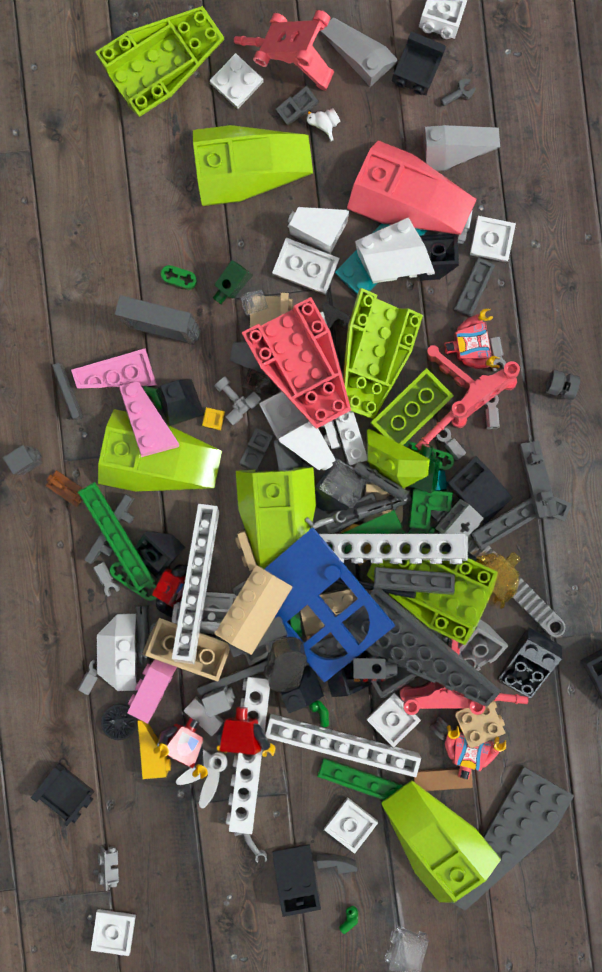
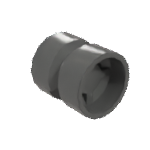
(556, 382)

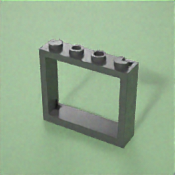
(157, 320)

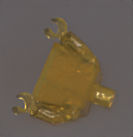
(507, 578)

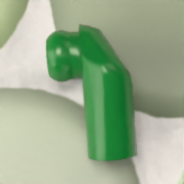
(151, 392)
(323, 712)
(351, 919)

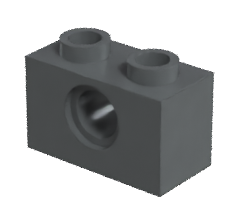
(23, 460)

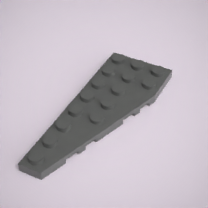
(421, 651)
(520, 824)

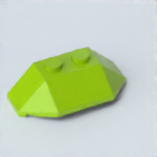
(395, 460)

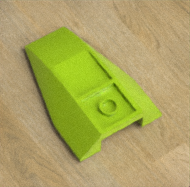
(159, 57)
(247, 161)
(376, 350)
(182, 468)
(275, 509)
(445, 613)
(439, 843)

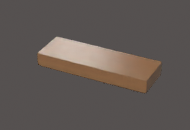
(442, 779)

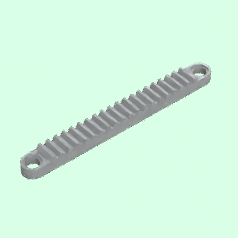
(525, 595)

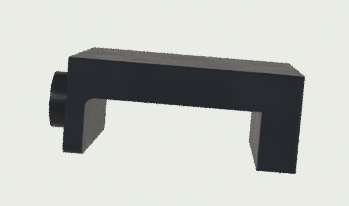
(418, 64)
(64, 793)

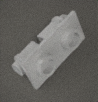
(108, 875)

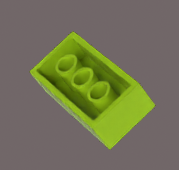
(412, 408)

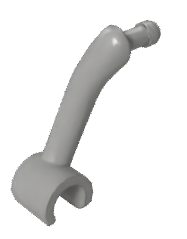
(334, 518)
(250, 843)

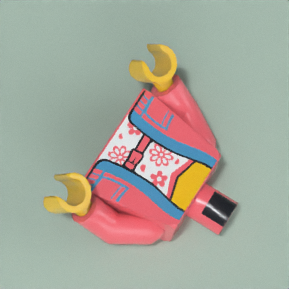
(472, 343)
(468, 757)

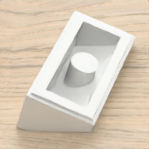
(198, 712)

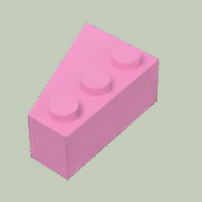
(150, 690)

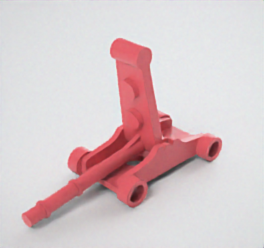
(295, 47)
(478, 391)
(437, 696)

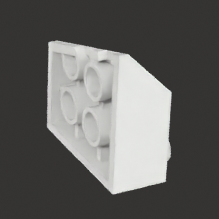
(394, 253)

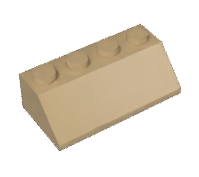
(337, 601)
(253, 610)
(210, 652)

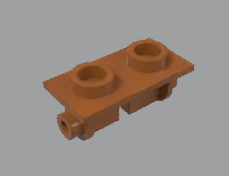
(64, 487)

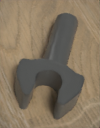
(460, 92)

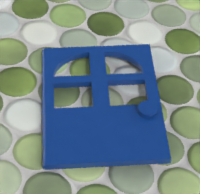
(310, 569)

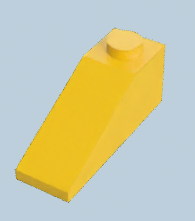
(151, 763)

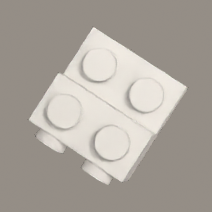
(442, 17)

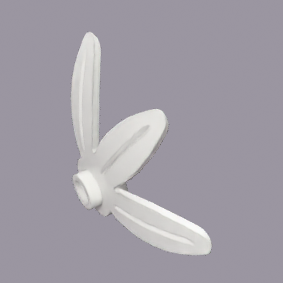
(211, 782)

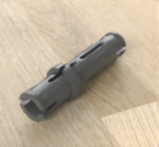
(384, 483)
(361, 512)
(142, 633)

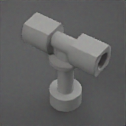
(241, 404)

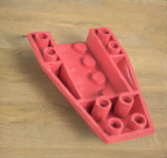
(403, 186)
(302, 362)

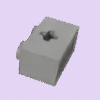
(460, 520)
(218, 700)

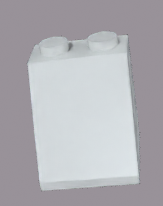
(318, 226)
(308, 444)

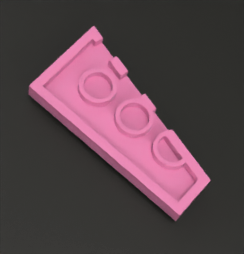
(116, 372)
(146, 422)

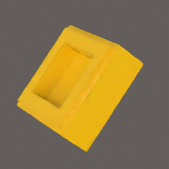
(213, 418)

